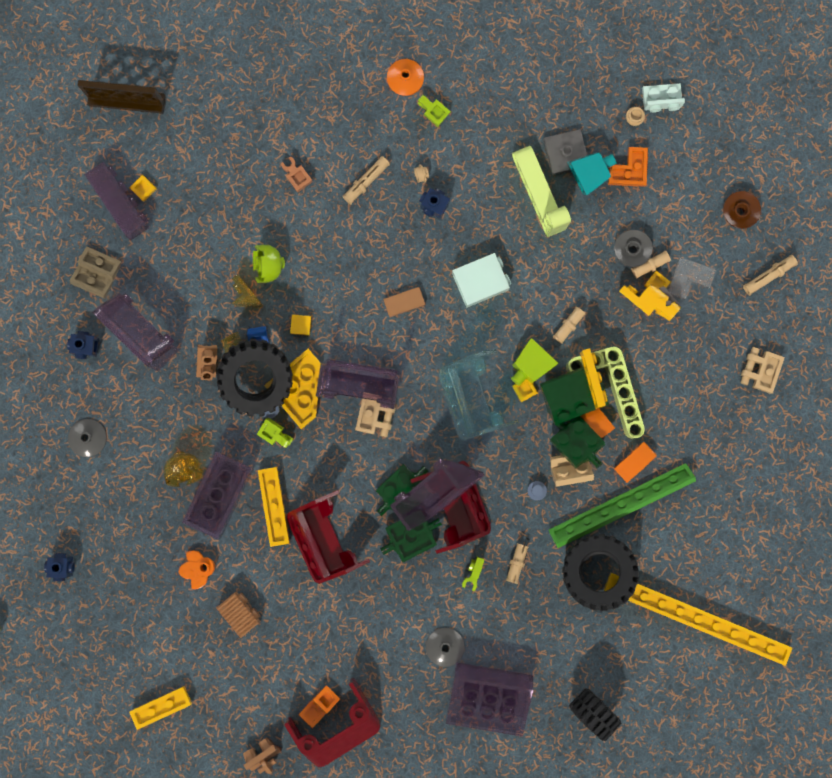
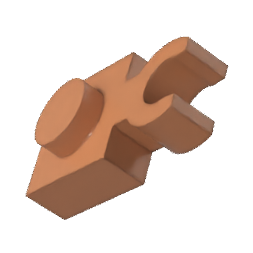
(297, 176)

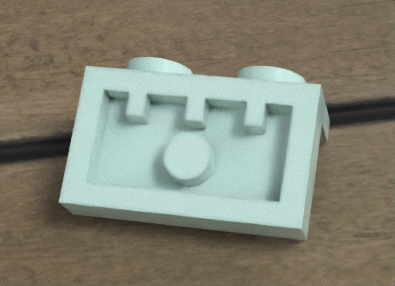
(662, 97)

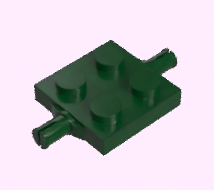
(578, 442)
(395, 484)
(410, 543)

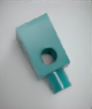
(591, 171)

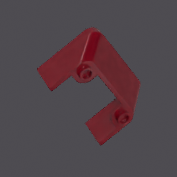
(466, 518)
(319, 542)
(365, 726)

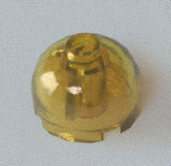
(182, 468)

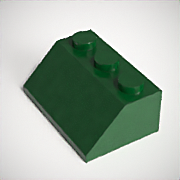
(568, 396)

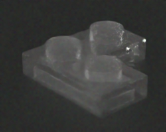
(687, 273)

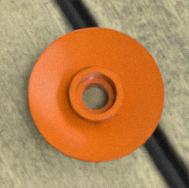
(402, 85)

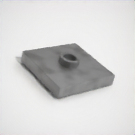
(564, 148)

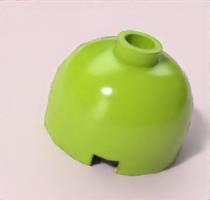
(267, 263)

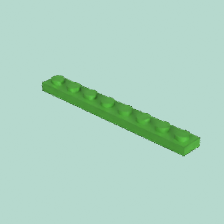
(622, 505)

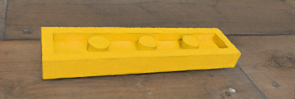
(273, 506)

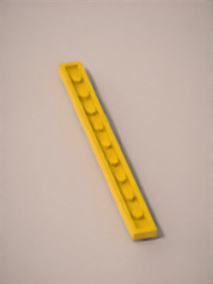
(706, 622)

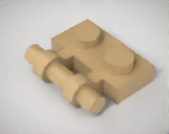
(767, 373)
(369, 415)

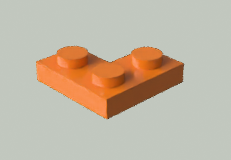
(634, 172)

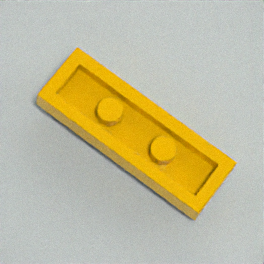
(594, 378)
(160, 707)

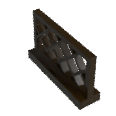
(123, 96)

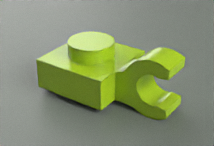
(435, 111)
(272, 431)
(475, 568)

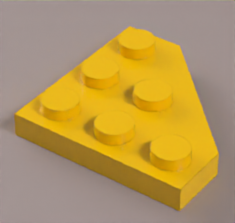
(302, 399)

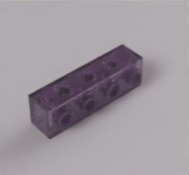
(117, 201)

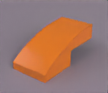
(598, 422)
(635, 462)
(319, 706)

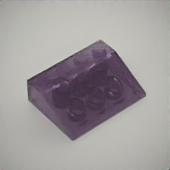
(489, 699)

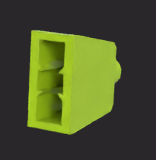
(532, 363)

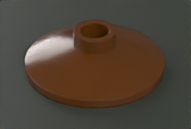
(750, 206)

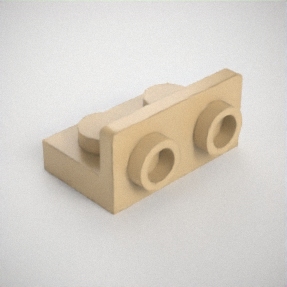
(566, 474)

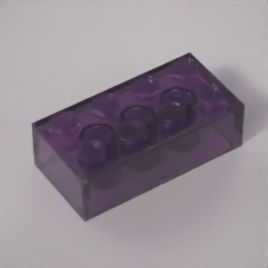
(218, 495)

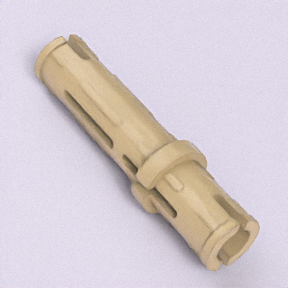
(361, 185)
(777, 270)

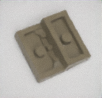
(95, 272)

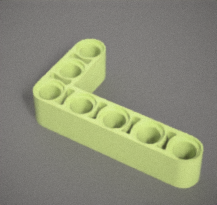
(551, 217)
(624, 382)

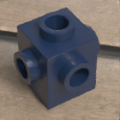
(434, 209)
(83, 345)
(66, 567)

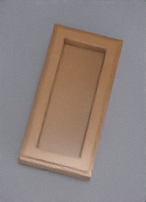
(404, 302)

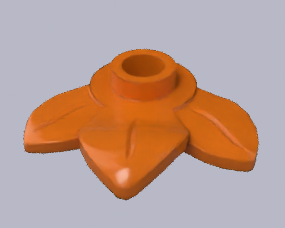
(194, 569)

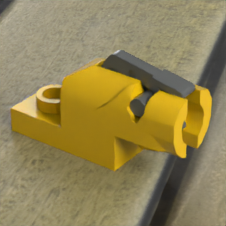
(653, 299)

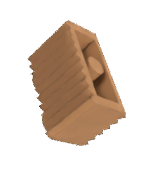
(239, 614)

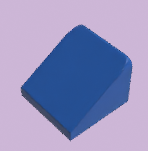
(258, 333)

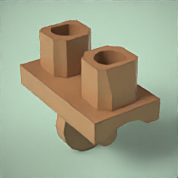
(206, 362)
(254, 761)

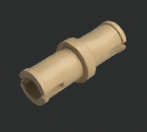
(651, 264)
(569, 325)
(517, 563)

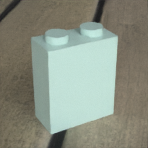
(481, 280)

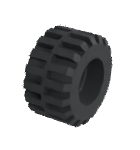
(595, 714)

